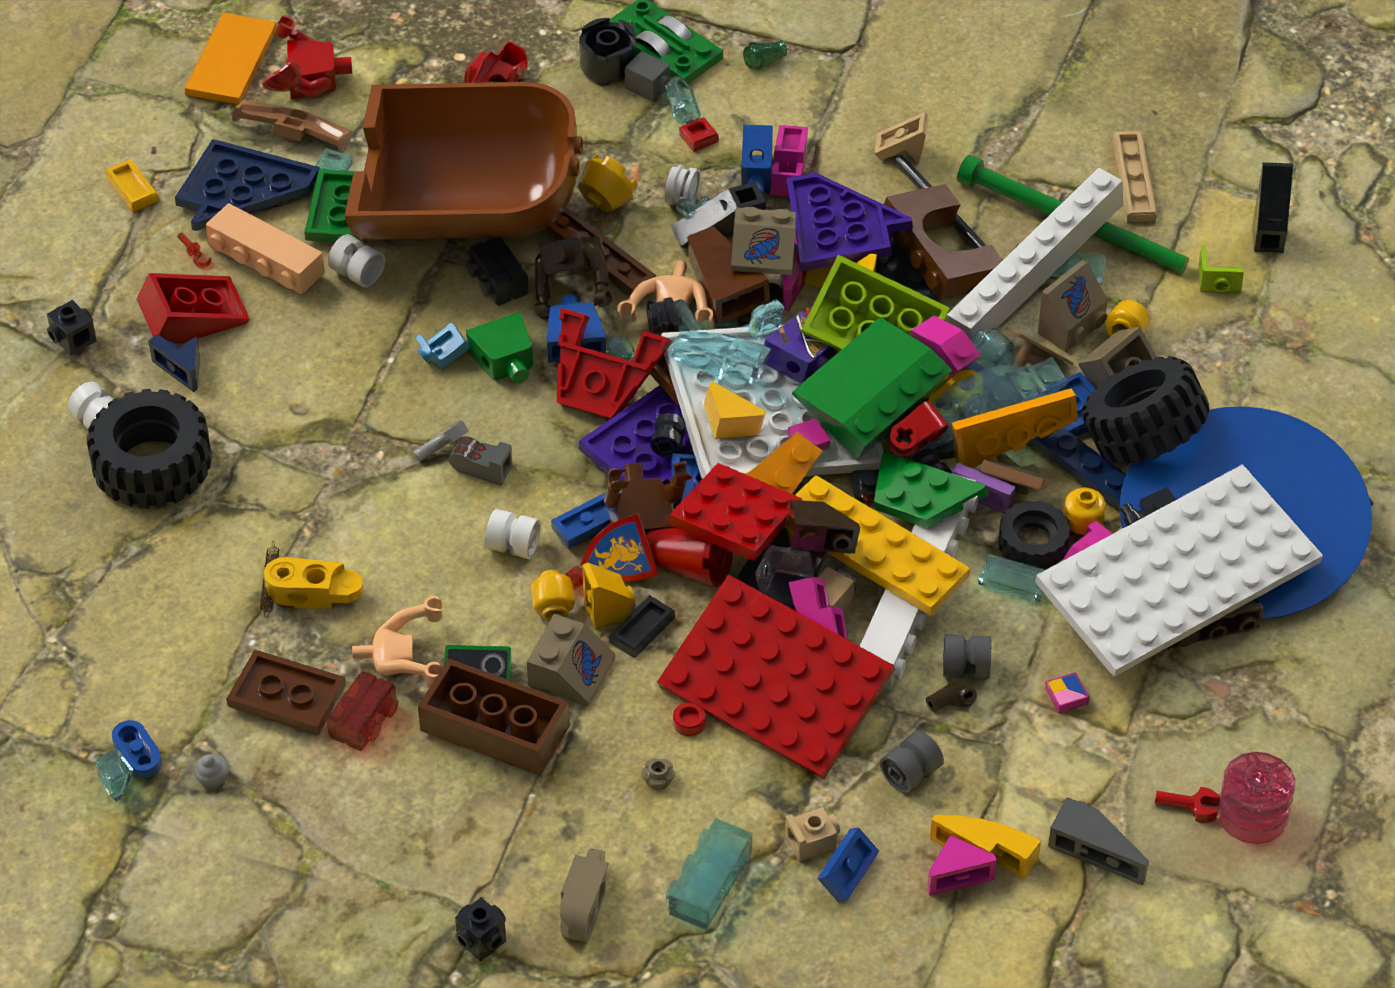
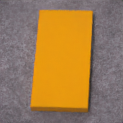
(230, 58)

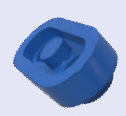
(139, 750)

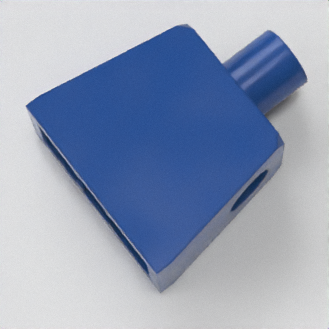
(757, 167)
(594, 334)

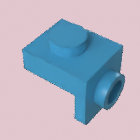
(443, 346)

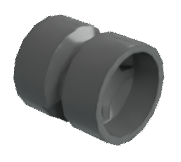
(967, 656)
(911, 761)

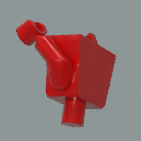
(309, 66)

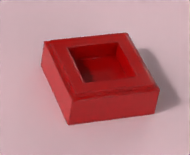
(698, 134)

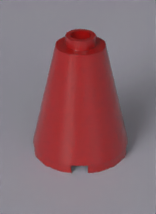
(690, 556)

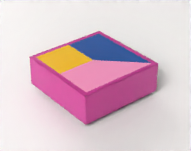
(1067, 692)

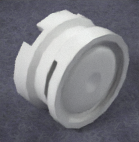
(682, 184)

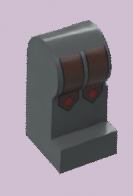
(482, 459)

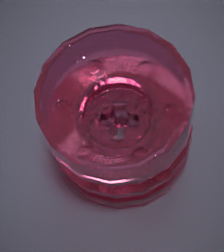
(1256, 797)

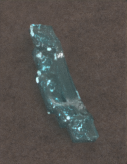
(994, 390)

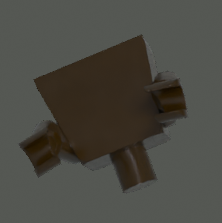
(570, 258)

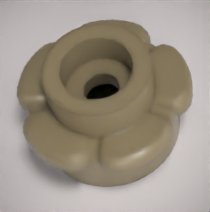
(661, 779)

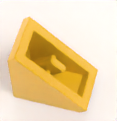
(731, 414)

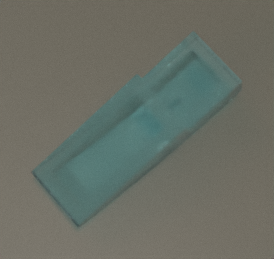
(721, 355)

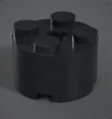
(606, 50)

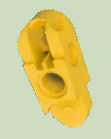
(311, 583)

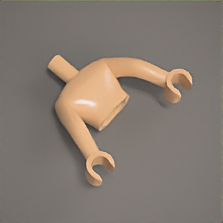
(672, 286)
(394, 651)

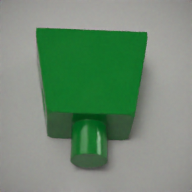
(502, 348)

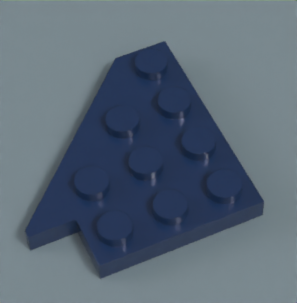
(243, 179)

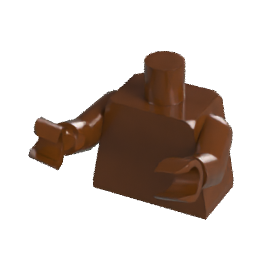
(644, 496)

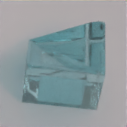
(114, 773)

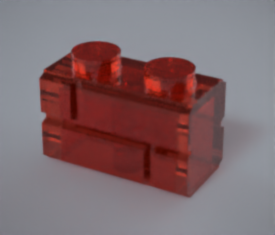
(362, 711)

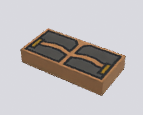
(1014, 474)

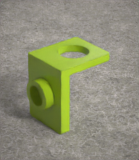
(1218, 278)

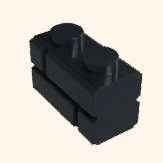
(498, 271)

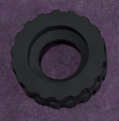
(1034, 515)

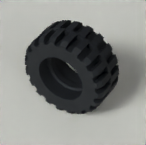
(1145, 410)
(154, 477)

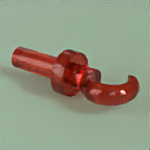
(193, 249)

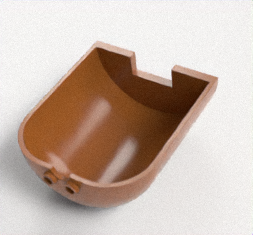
(464, 161)

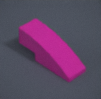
(788, 157)
(812, 601)

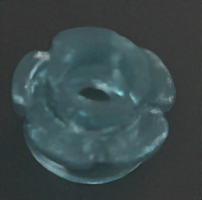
(620, 347)

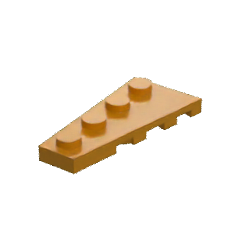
(1012, 427)
(787, 464)

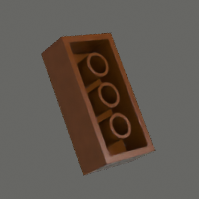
(494, 716)

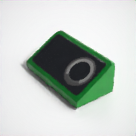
(490, 659)

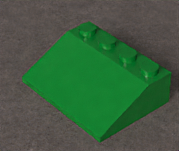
(872, 386)

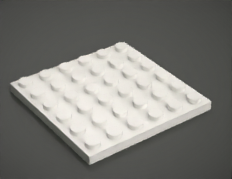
(770, 393)

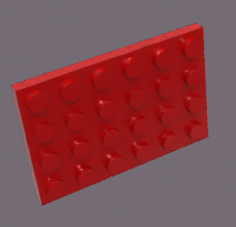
(776, 676)

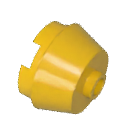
(605, 183)

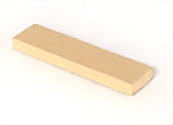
(1134, 172)

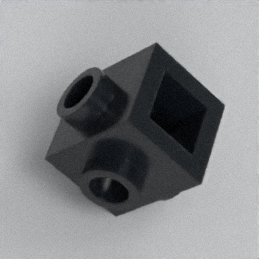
(71, 327)
(480, 928)

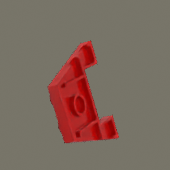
(597, 380)

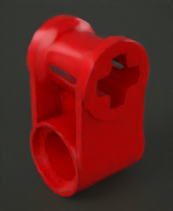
(920, 427)

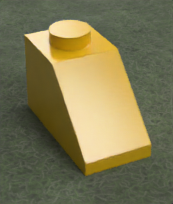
(605, 596)

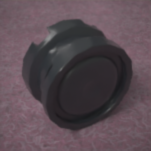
(662, 316)

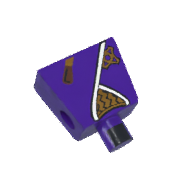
(795, 352)

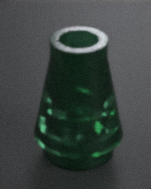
(763, 53)

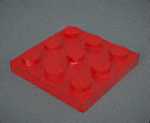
(734, 511)

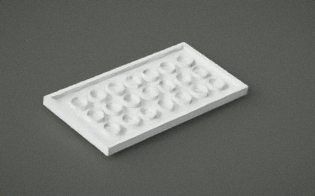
(1178, 570)

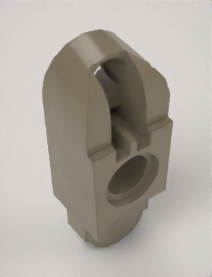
(583, 895)

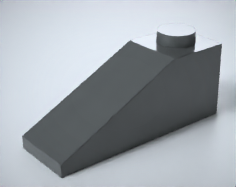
(1095, 840)

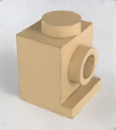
(812, 833)

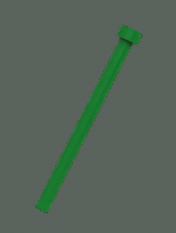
(973, 171)

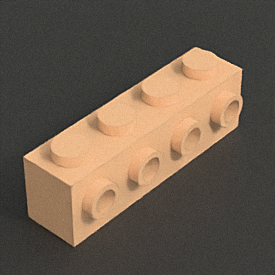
(265, 248)

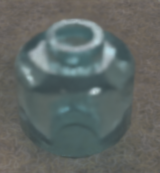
(994, 348)

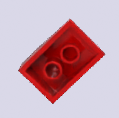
(190, 305)

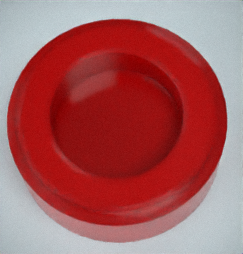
(689, 719)

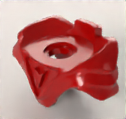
(507, 65)

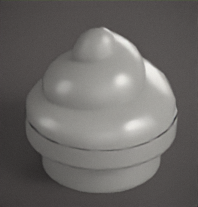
(211, 770)

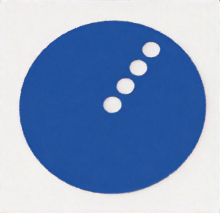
(1297, 468)

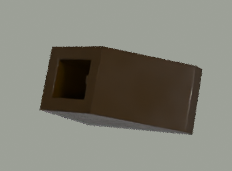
(820, 528)

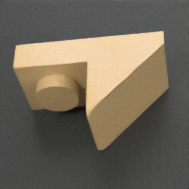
(903, 136)

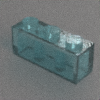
(709, 873)

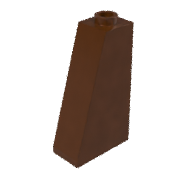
(727, 291)

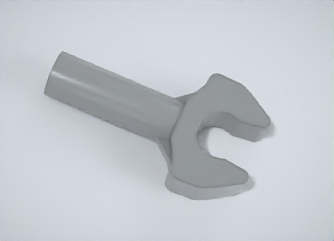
(447, 436)

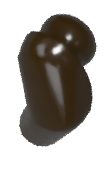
(952, 694)

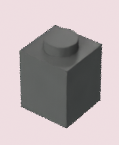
(647, 76)

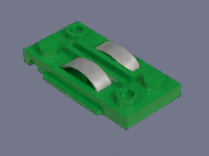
(670, 40)

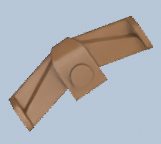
(293, 123)

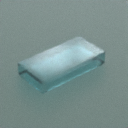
(1011, 577)

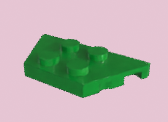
(921, 491)

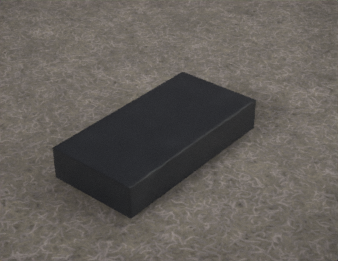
(642, 626)

